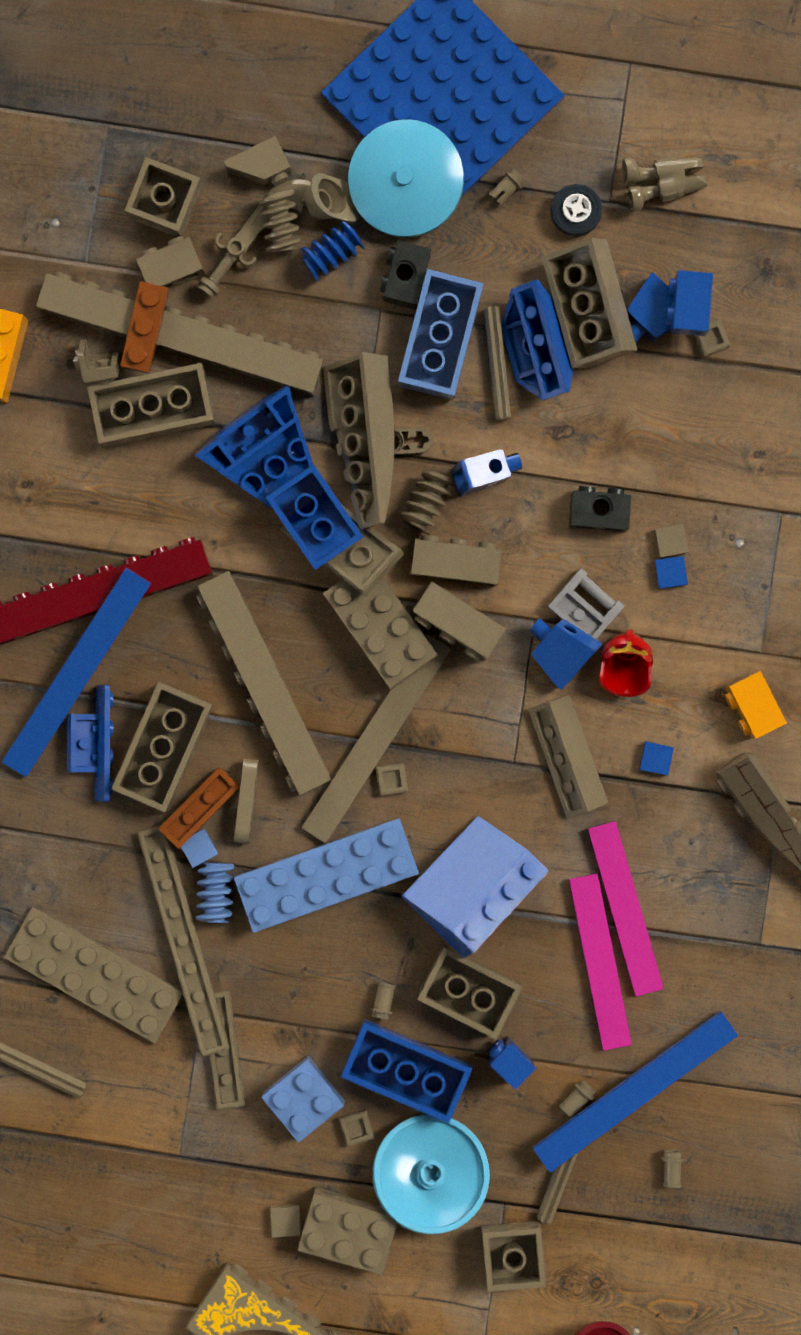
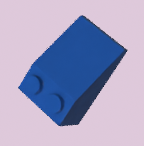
(314, 517)

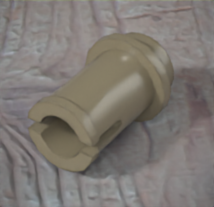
(508, 186)
(383, 1001)
(577, 1098)
(672, 1168)

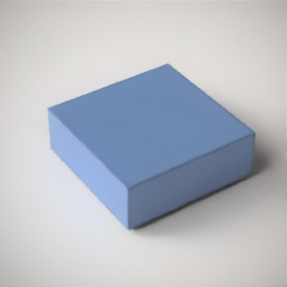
(199, 848)

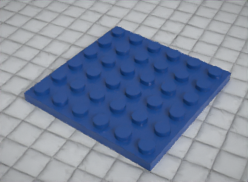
(453, 72)

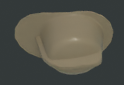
(329, 199)

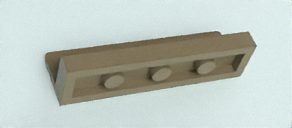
(568, 756)

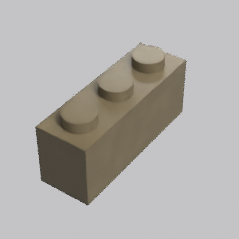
(456, 561)

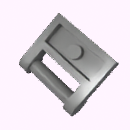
(577, 611)

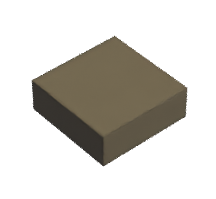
(714, 340)
(671, 540)
(391, 779)
(356, 1128)
(285, 1221)

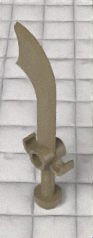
(243, 240)

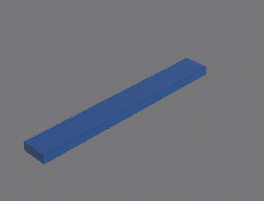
(76, 672)
(634, 1091)

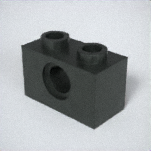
(413, 258)
(582, 511)

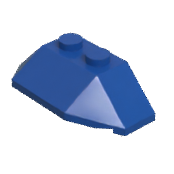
(536, 342)

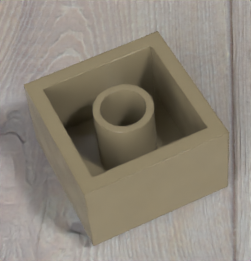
(163, 197)
(513, 1256)

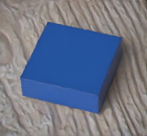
(671, 572)
(656, 758)

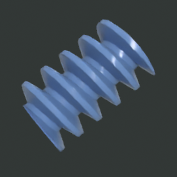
(215, 892)

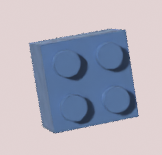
(303, 1099)

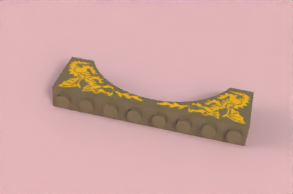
(241, 1304)

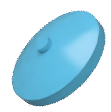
(406, 178)
(430, 1174)

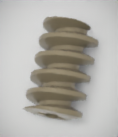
(279, 221)
(427, 500)

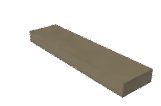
(226, 1064)

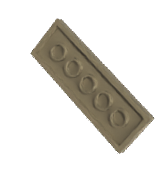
(94, 974)

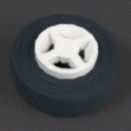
(580, 200)

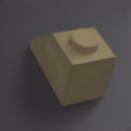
(261, 163)

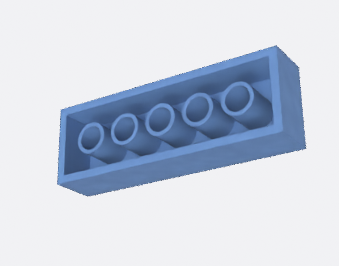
(326, 875)

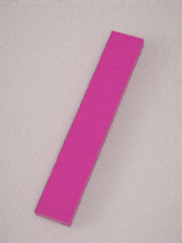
(625, 908)
(600, 961)

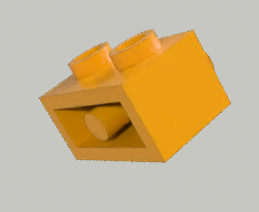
(755, 705)

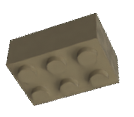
(457, 622)
(469, 992)
(347, 1231)

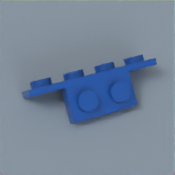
(90, 743)

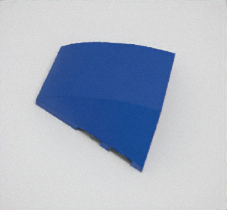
(260, 446)

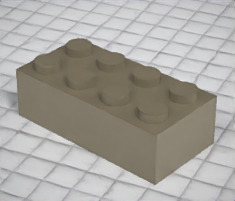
(589, 303)
(151, 405)
(382, 630)
(162, 747)

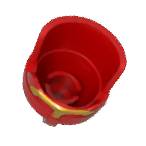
(626, 665)

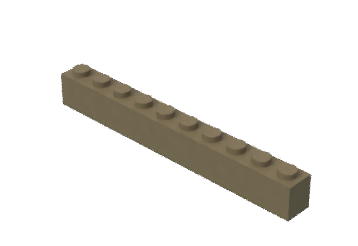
(183, 335)

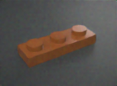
(144, 327)
(199, 808)

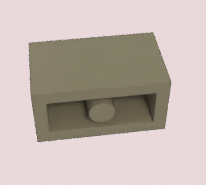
(171, 264)

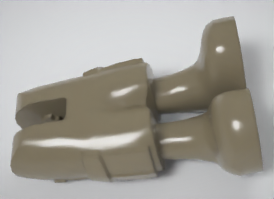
(670, 177)

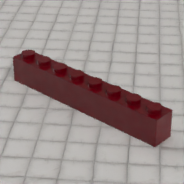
(85, 595)

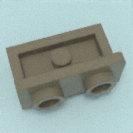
(96, 367)

